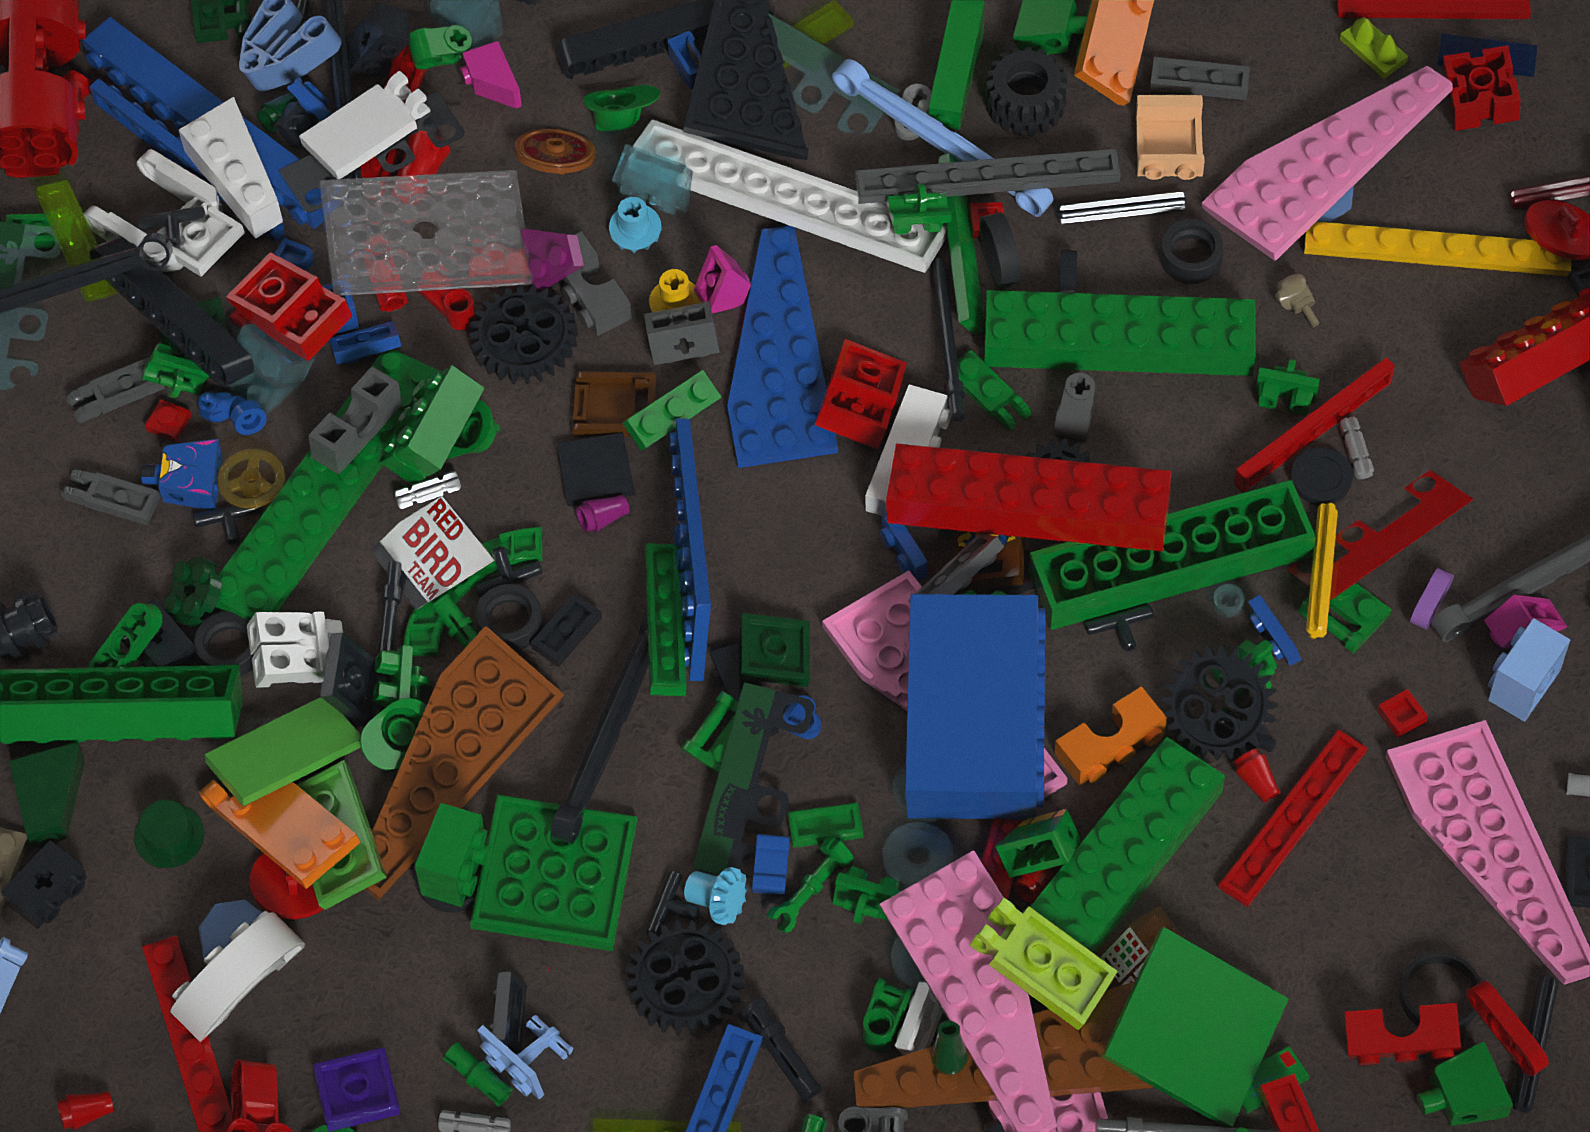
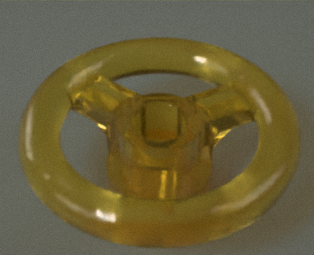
(256, 493)

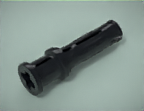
(773, 1032)

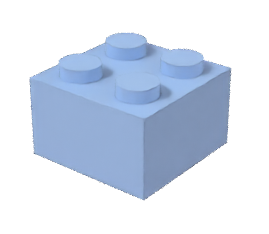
(1527, 669)

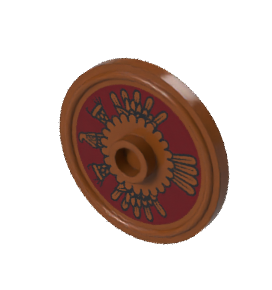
(555, 151)

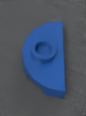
(310, 98)

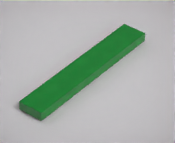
(964, 262)
(664, 621)

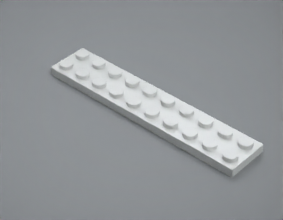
(791, 197)

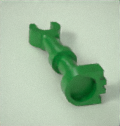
(836, 855)

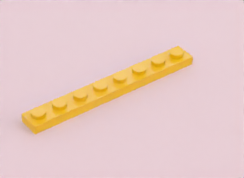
(1433, 248)

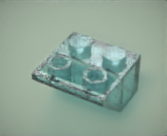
(479, 17)
(654, 179)
(275, 370)

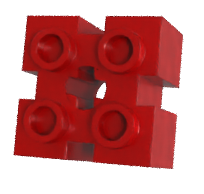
(1482, 88)

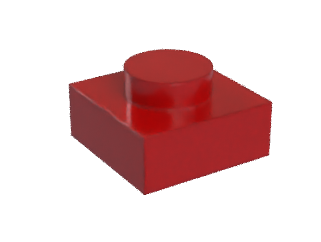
(978, 210)
(168, 420)
(1402, 713)

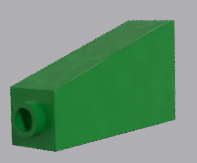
(957, 62)

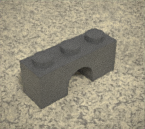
(599, 305)
(372, 404)

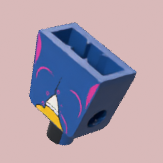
(187, 474)

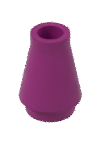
(599, 513)

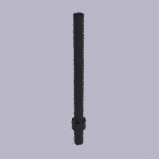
(953, 386)
(391, 597)

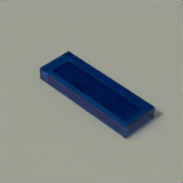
(1522, 55)

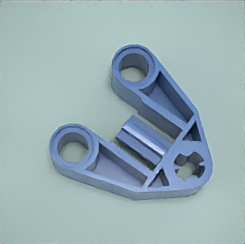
(273, 55)

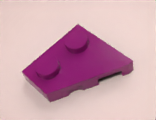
(551, 256)

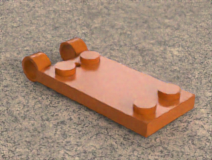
(1113, 46)
(287, 829)

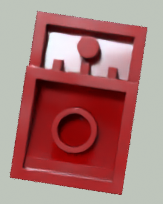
(290, 306)
(861, 394)

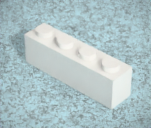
(916, 423)

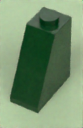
(48, 791)

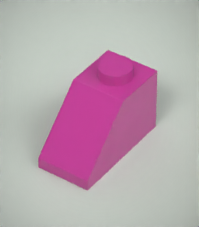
(490, 75)
(722, 281)
(1518, 613)

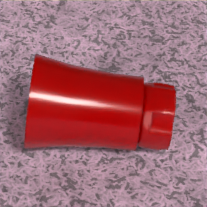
(427, 156)

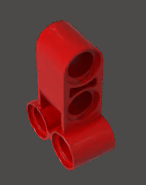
(255, 1098)

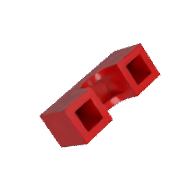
(1435, 1035)

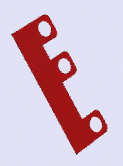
(1379, 547)

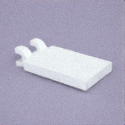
(365, 126)

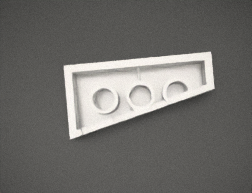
(230, 162)

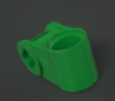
(438, 46)
(887, 1010)

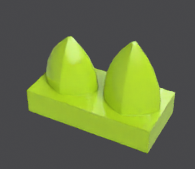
(1374, 47)

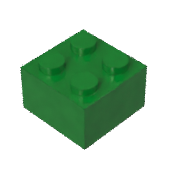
(452, 855)

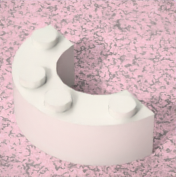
(234, 973)

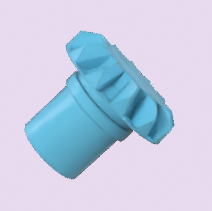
(634, 225)
(720, 893)

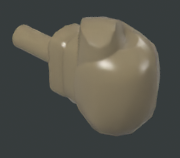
(1295, 295)

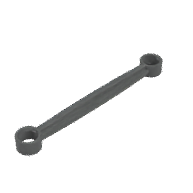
(1458, 619)

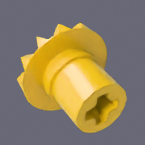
(673, 291)

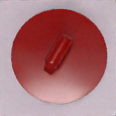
(1559, 228)
(279, 892)

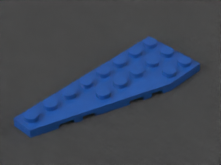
(778, 363)
(691, 555)

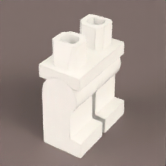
(290, 646)

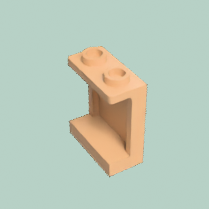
(1169, 136)

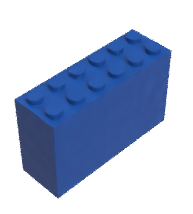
(975, 707)

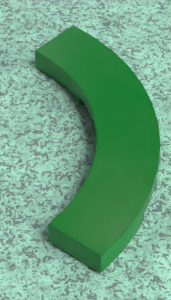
(425, 625)

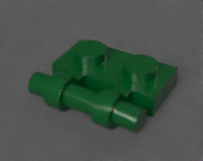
(212, 21)

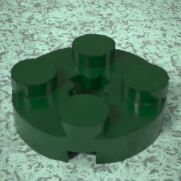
(193, 590)

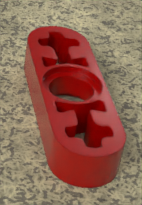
(1507, 1028)

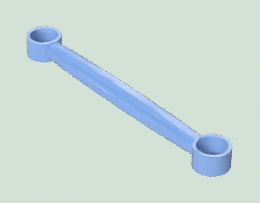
(854, 80)

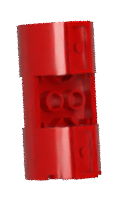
(37, 107)

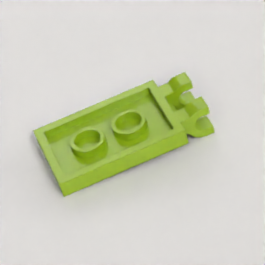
(1045, 962)

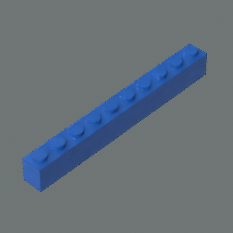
(183, 100)

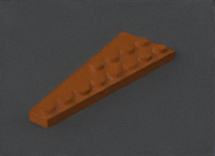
(1068, 1054)

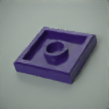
(356, 1089)

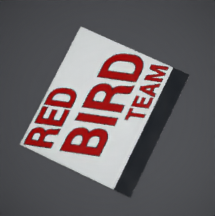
(433, 551)

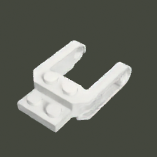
(201, 240)

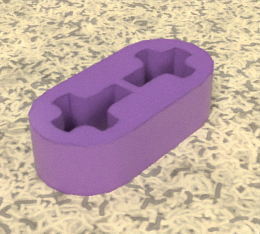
(1431, 598)

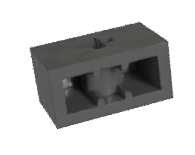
(681, 333)

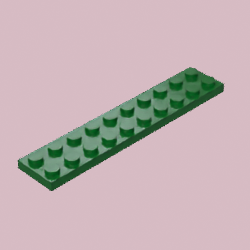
(309, 510)

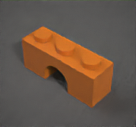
(1089, 755)

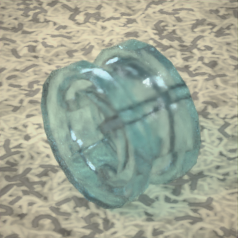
(1232, 591)

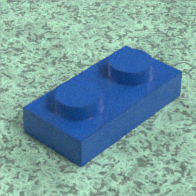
(365, 342)
(908, 552)
(1265, 620)

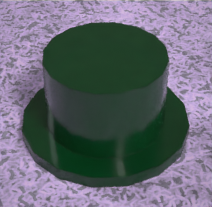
(168, 834)

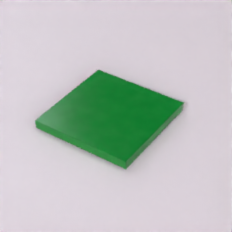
(549, 886)
(1195, 1028)

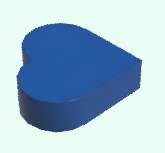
(295, 253)
(795, 714)

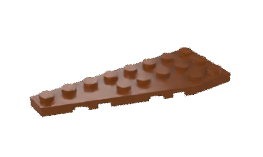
(467, 732)

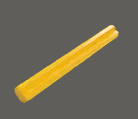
(1322, 571)

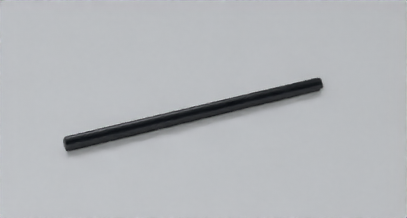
(340, 64)

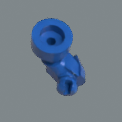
(245, 415)

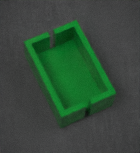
(431, 424)

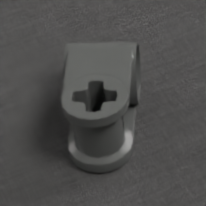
(1075, 410)
(873, 1119)

